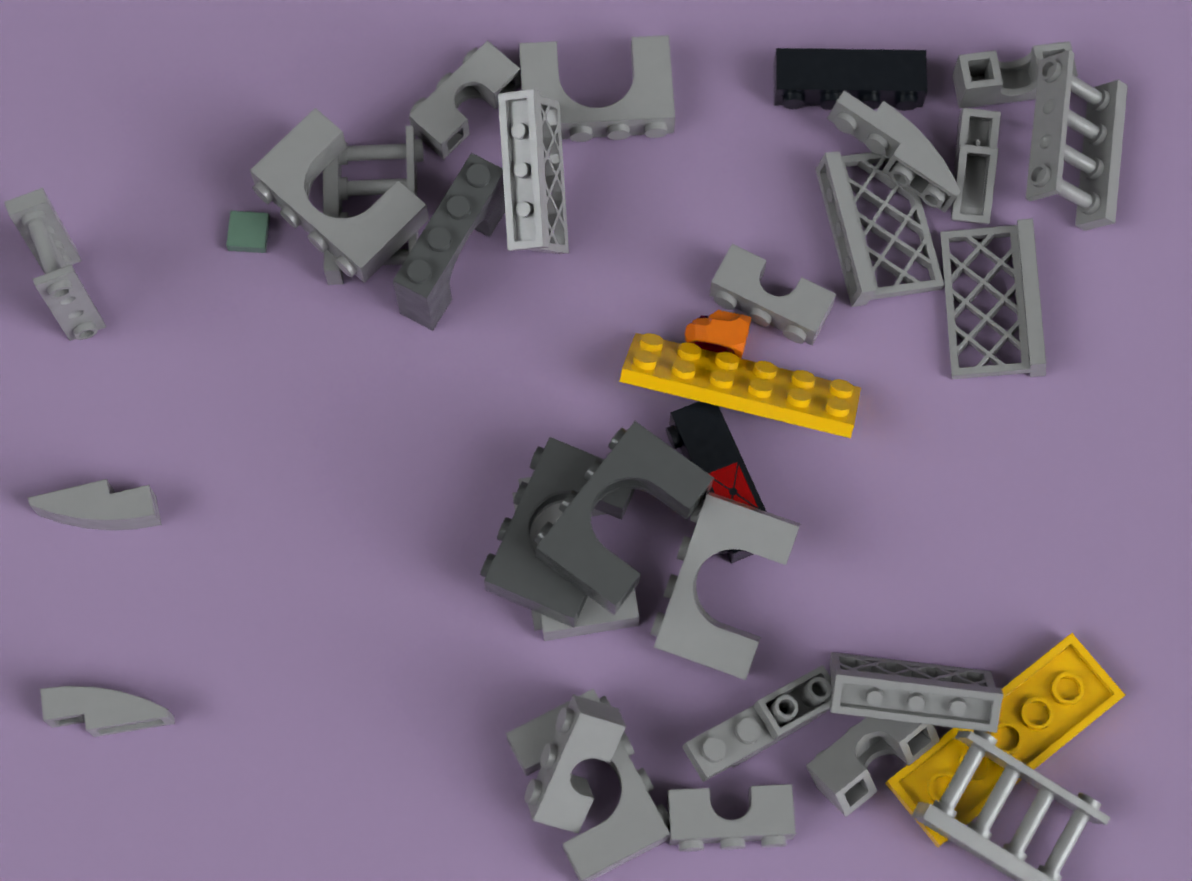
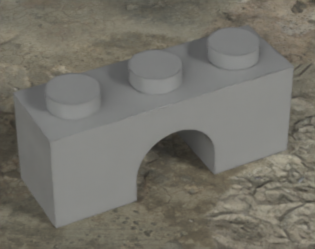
(481, 76)
(986, 81)
(796, 314)
(583, 732)
(842, 768)
(696, 823)

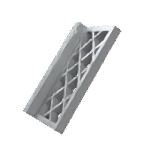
(532, 171)
(849, 236)
(1027, 300)
(914, 692)

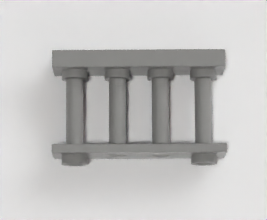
(1101, 142)
(339, 188)
(55, 254)
(976, 836)

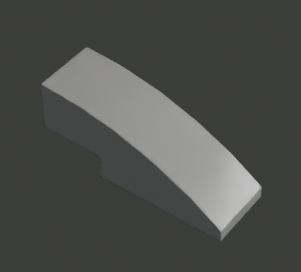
(975, 164)
(99, 507)
(101, 710)

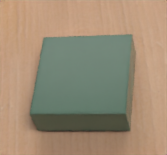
(248, 231)

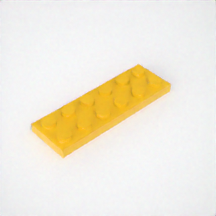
(741, 384)
(1036, 719)

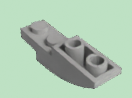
(910, 154)
(761, 724)

